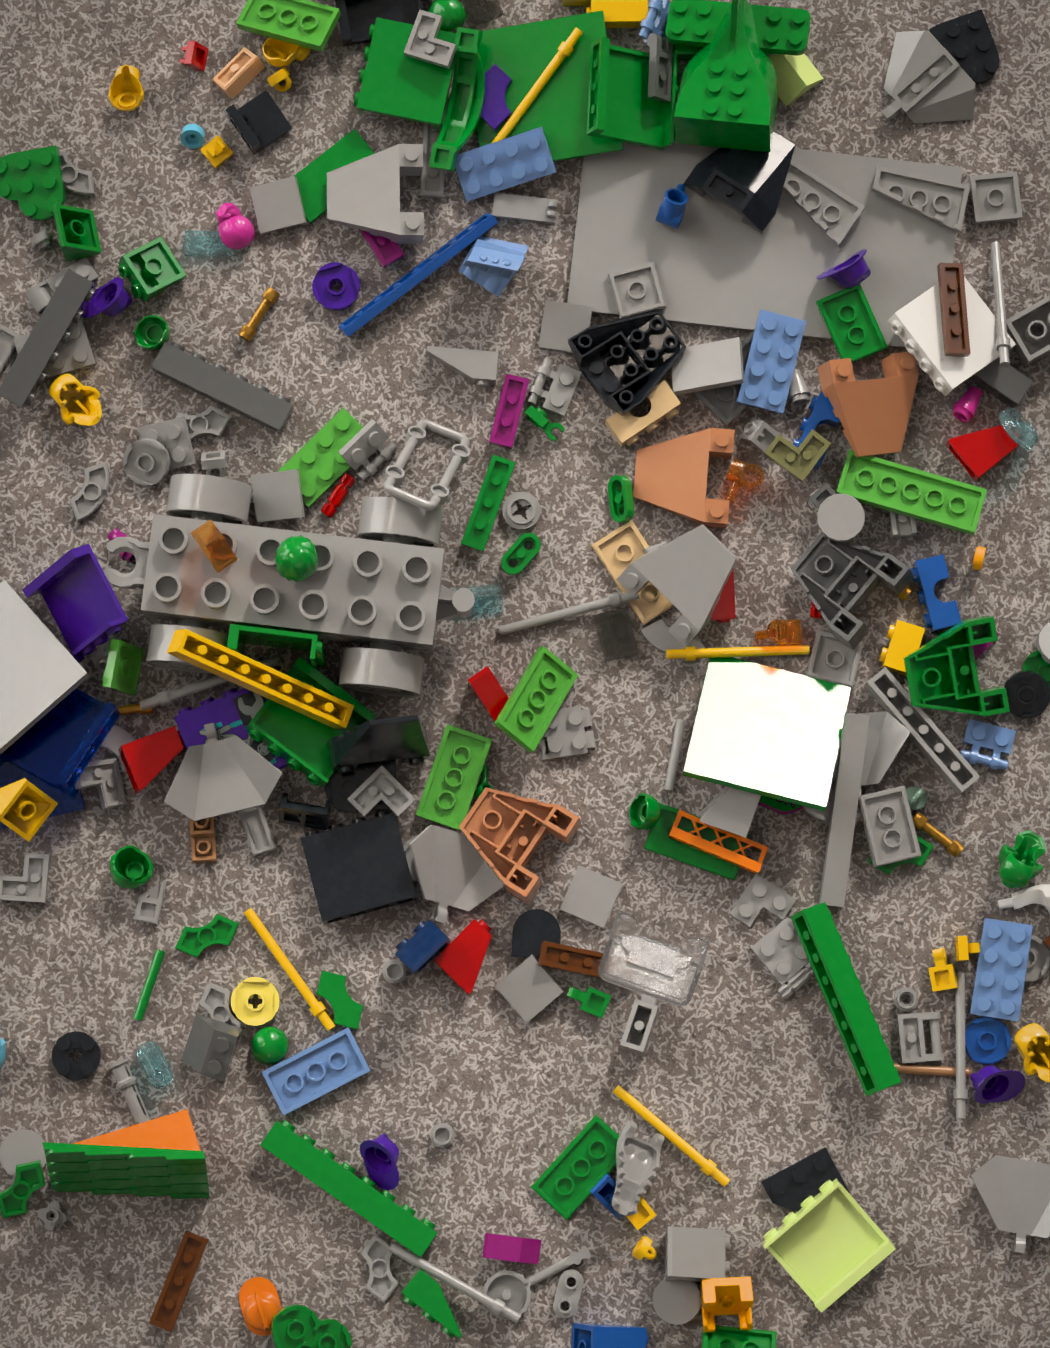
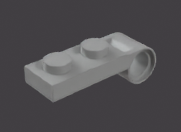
(42, 293)

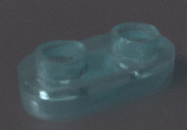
(154, 1065)

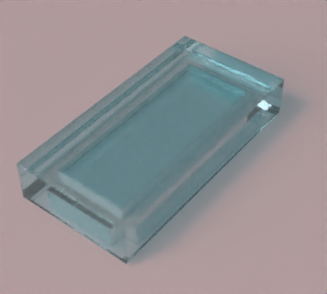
(205, 244)

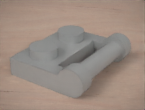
(912, 1037)

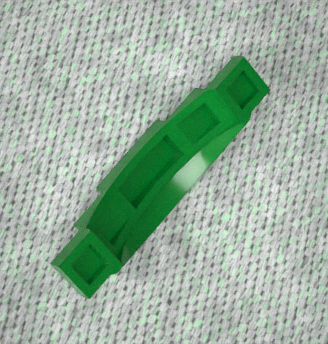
(465, 100)

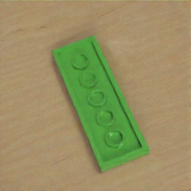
(912, 492)

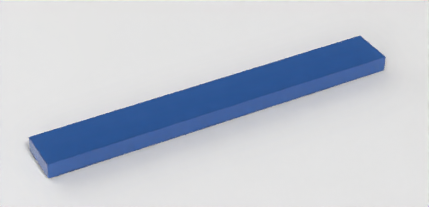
(417, 274)

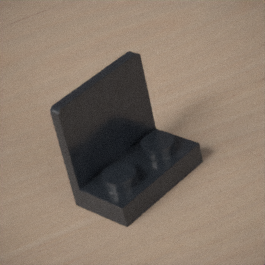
(259, 122)

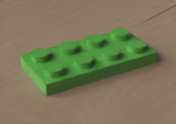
(290, 21)
(319, 458)
(536, 699)
(454, 777)

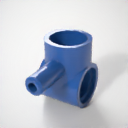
(673, 206)

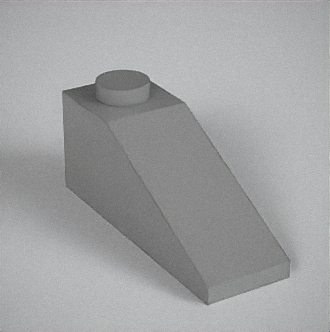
(473, 365)

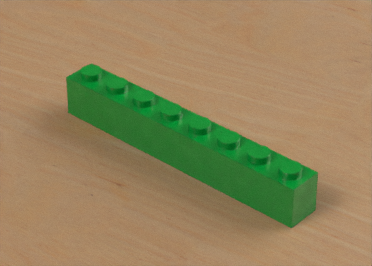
(846, 999)
(349, 1188)

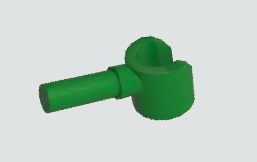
(484, 782)

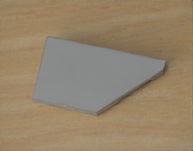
(150, 904)

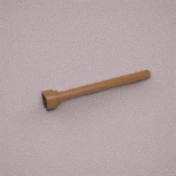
(928, 1070)

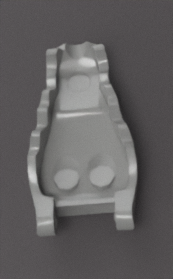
(636, 1167)

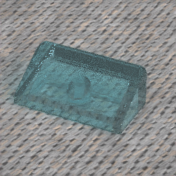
(487, 598)

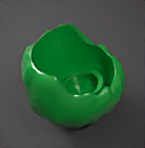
(296, 558)
(130, 867)

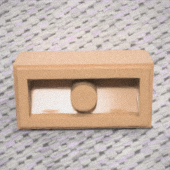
(238, 73)

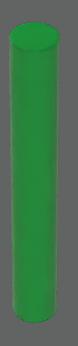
(149, 984)

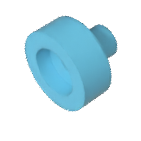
(192, 136)

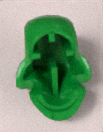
(1019, 862)

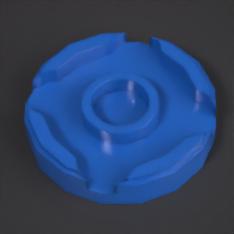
(980, 1042)

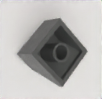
(211, 1047)

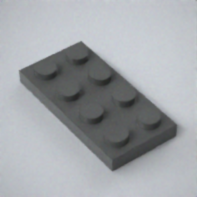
(723, 400)

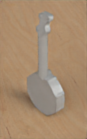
(516, 1289)

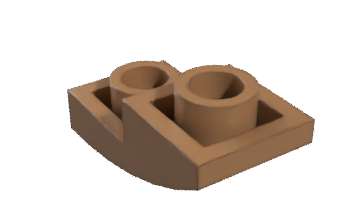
(203, 840)

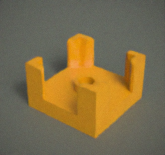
(726, 1297)

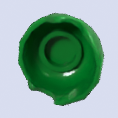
(451, 12)
(152, 332)
(644, 812)
(269, 1045)

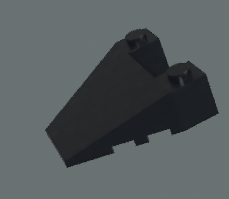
(380, 741)

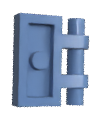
(655, 20)
(989, 737)

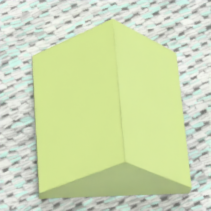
(794, 76)

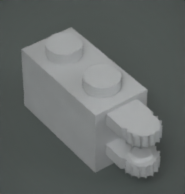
(640, 1026)

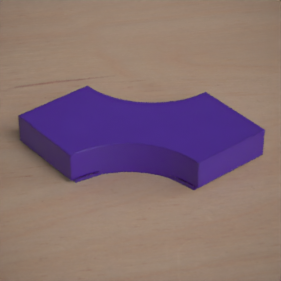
(495, 109)

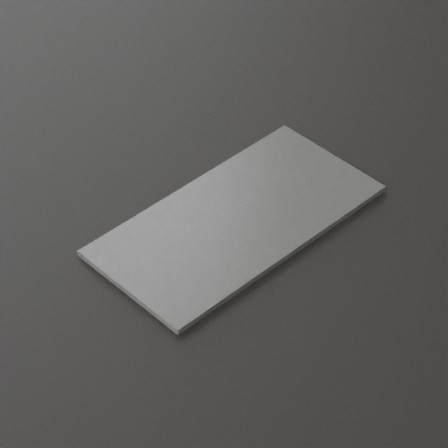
(725, 271)

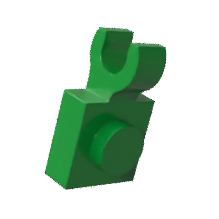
(539, 419)
(592, 1001)

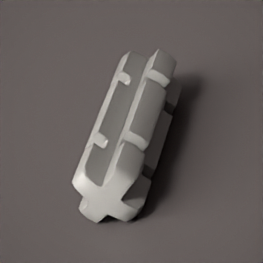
(796, 981)

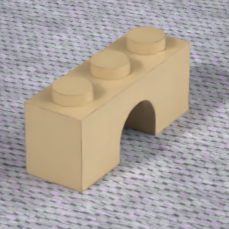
(628, 427)

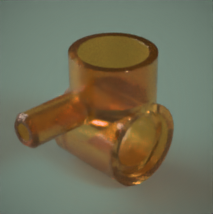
(737, 474)
(782, 632)

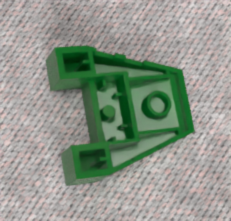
(945, 671)

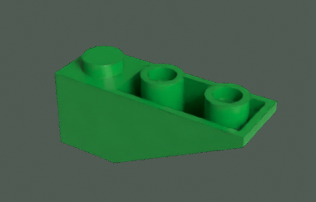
(429, 1296)

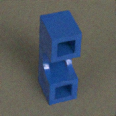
(821, 414)
(938, 614)

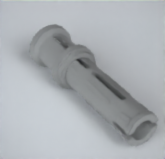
(126, 1083)

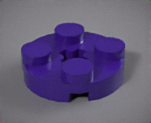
(343, 275)

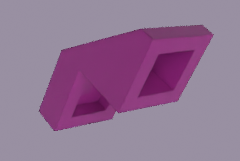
(511, 1248)

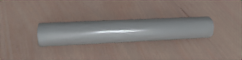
(674, 755)

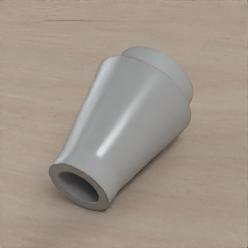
(798, 391)

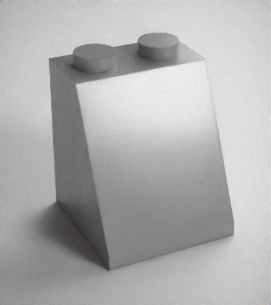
(731, 811)
(695, 1254)

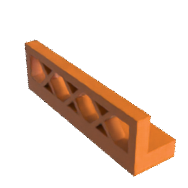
(716, 850)

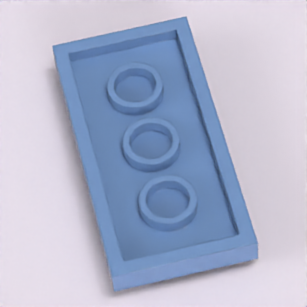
(504, 164)
(771, 361)
(1001, 969)
(316, 1071)

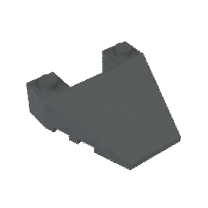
(842, 578)

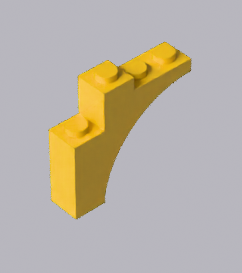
(616, 12)

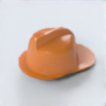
(259, 1304)

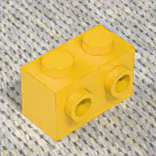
(903, 641)

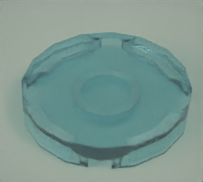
(1020, 431)

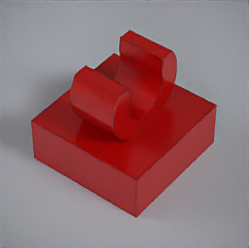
(194, 55)

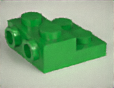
(151, 269)

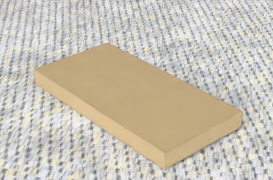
(617, 553)

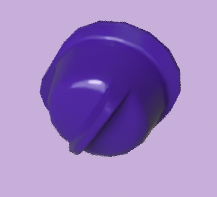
(850, 272)
(108, 300)
(996, 1085)
(381, 1160)

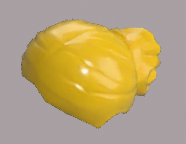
(283, 53)
(126, 89)

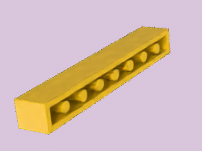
(260, 678)

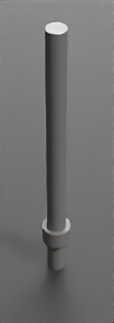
(1002, 342)
(613, 600)
(163, 698)
(960, 1094)
(496, 1306)

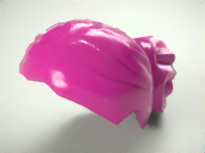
(234, 228)

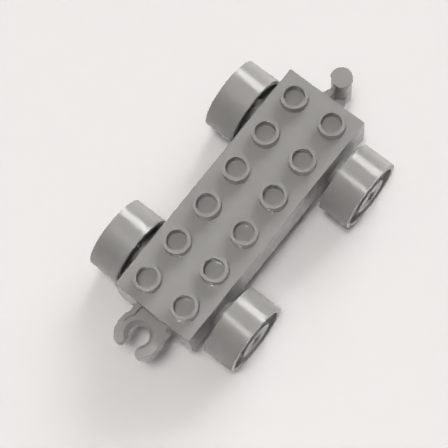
(364, 589)

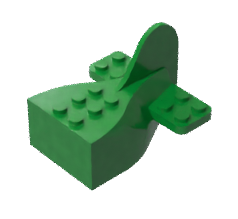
(731, 84)

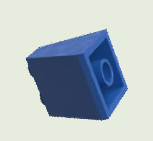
(608, 1336)

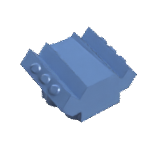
(493, 263)

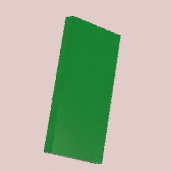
(313, 178)
(660, 843)
(578, 1168)

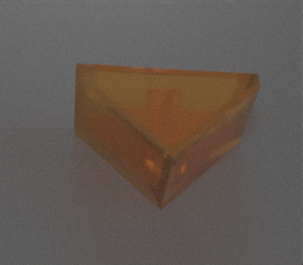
(214, 546)

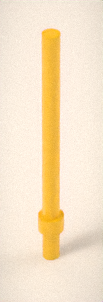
(565, 49)
(690, 653)
(317, 1008)
(707, 1166)

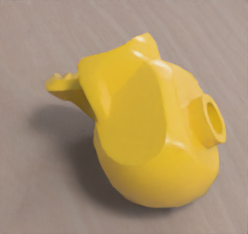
(76, 401)
(1034, 1048)

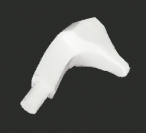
(1036, 894)

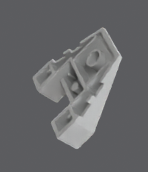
(368, 194)
(688, 574)

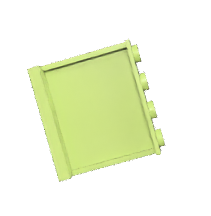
(828, 1244)

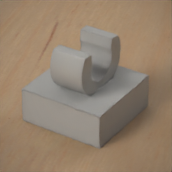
(213, 460)

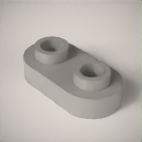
(568, 1293)

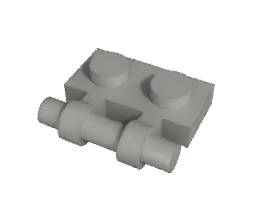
(561, 389)
(364, 445)

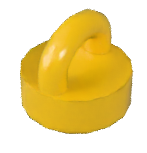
(278, 76)
(642, 1248)

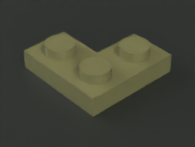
(798, 460)

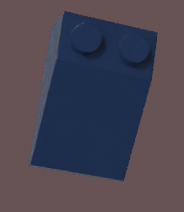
(422, 946)

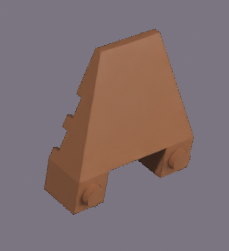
(873, 409)
(675, 476)
(509, 831)

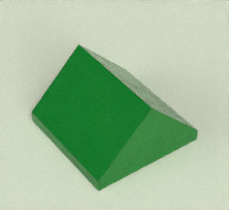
(76, 232)

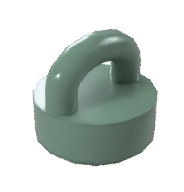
(916, 797)

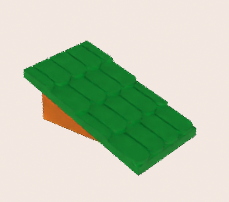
(138, 1160)

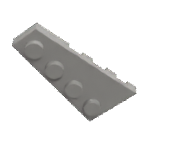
(928, 196)
(822, 202)

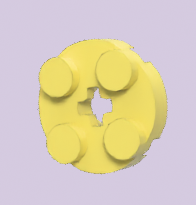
(246, 991)

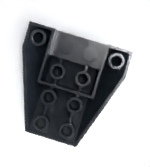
(745, 180)
(627, 358)

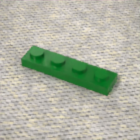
(488, 503)

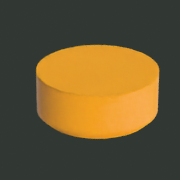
(979, 558)

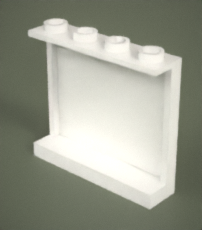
(921, 331)

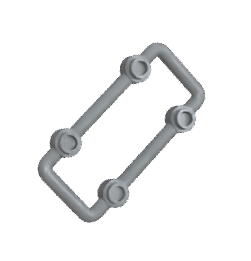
(438, 492)

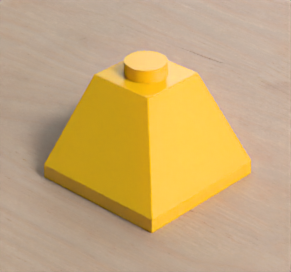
(24, 808)

